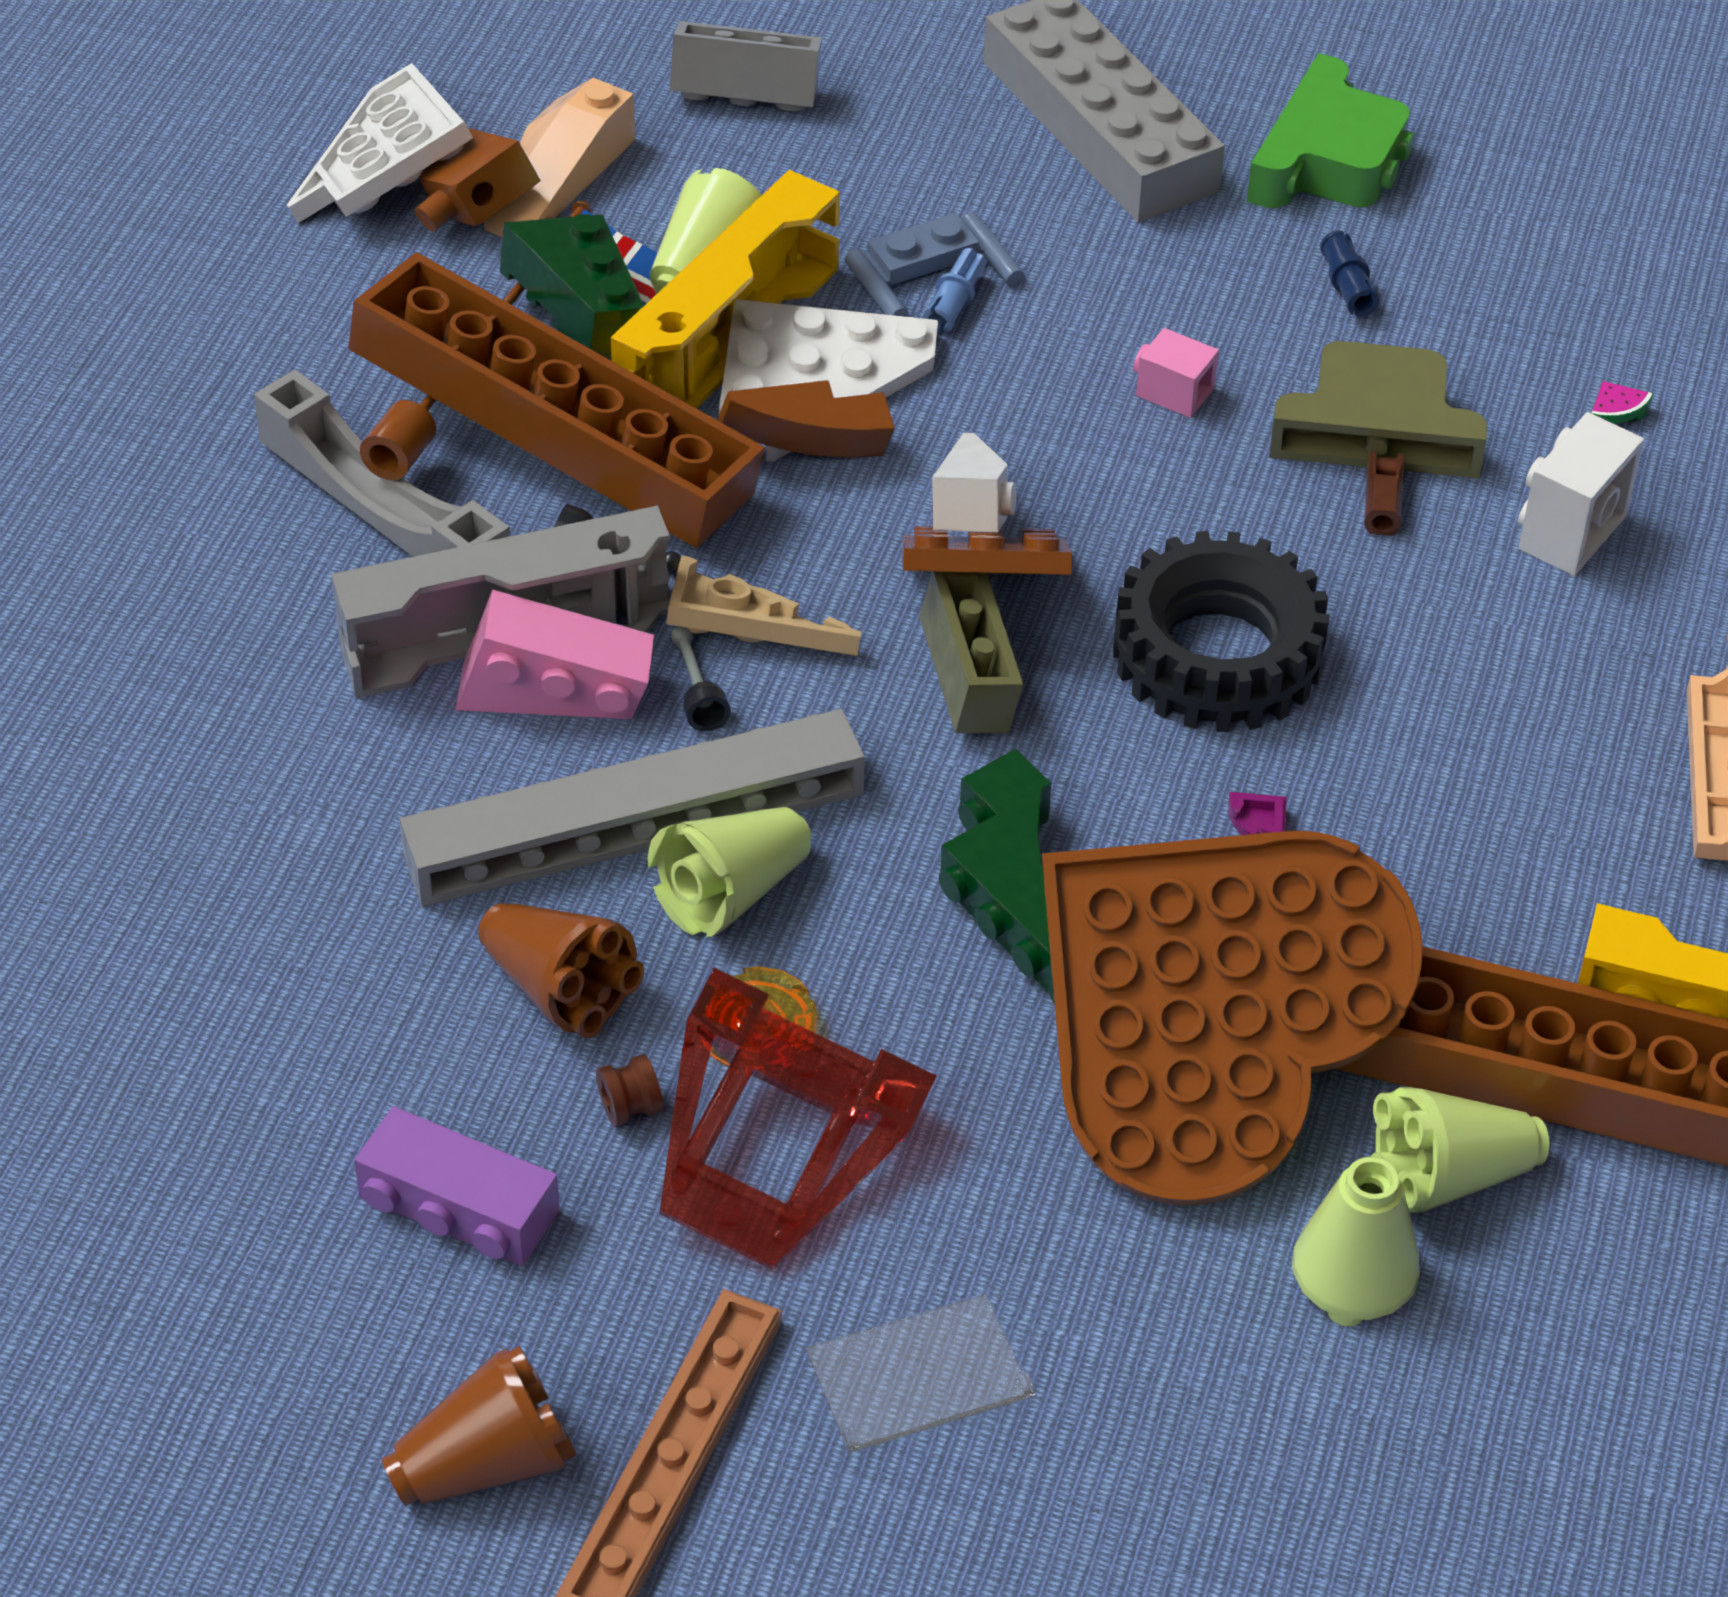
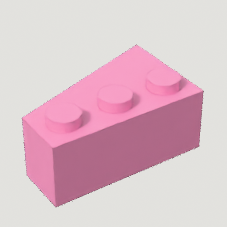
(552, 662)

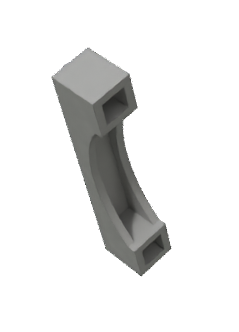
(313, 438)

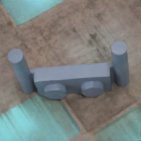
(924, 251)

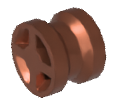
(629, 1090)

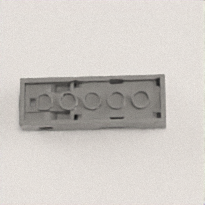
(428, 606)

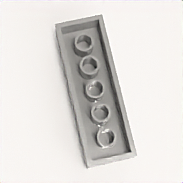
(1104, 106)

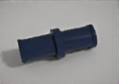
(1349, 273)

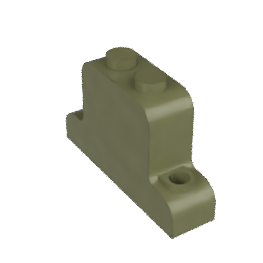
(1380, 403)

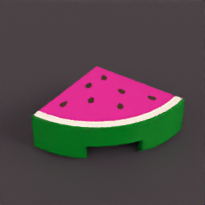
(1621, 403)

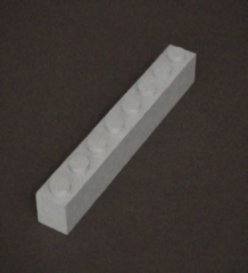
(626, 804)

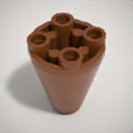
(564, 962)
(481, 1435)

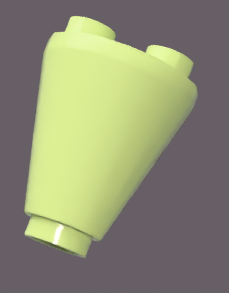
(1453, 1144)
(1359, 1246)

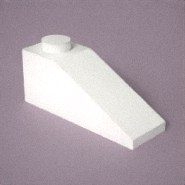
(972, 489)

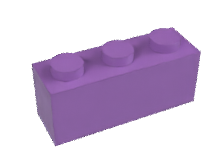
(457, 1186)

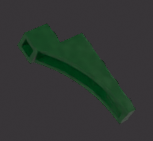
(998, 860)

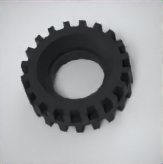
(1231, 582)

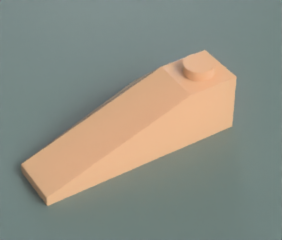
(570, 149)

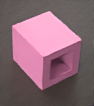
(1176, 372)

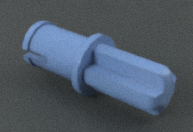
(955, 290)

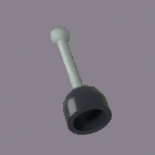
(705, 701)

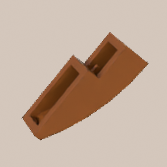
(810, 419)

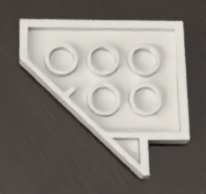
(382, 146)
(810, 344)

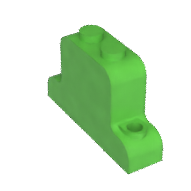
(1331, 142)

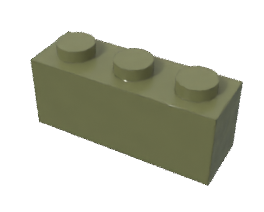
(971, 652)

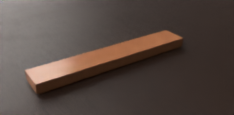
(674, 1450)

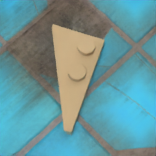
(750, 613)

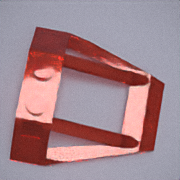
(804, 1064)

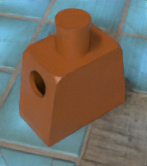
(475, 182)

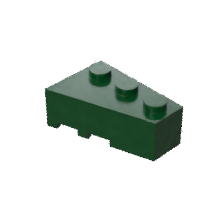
(574, 274)

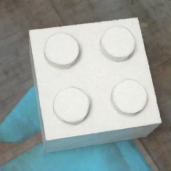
(1579, 492)

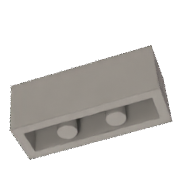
(745, 65)

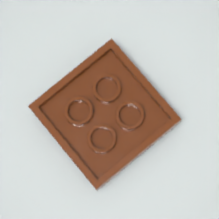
(986, 552)

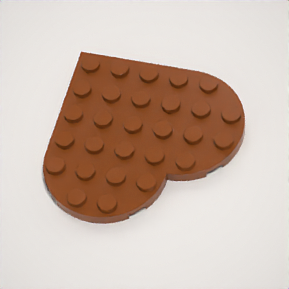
(1210, 990)

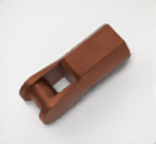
(1384, 494)

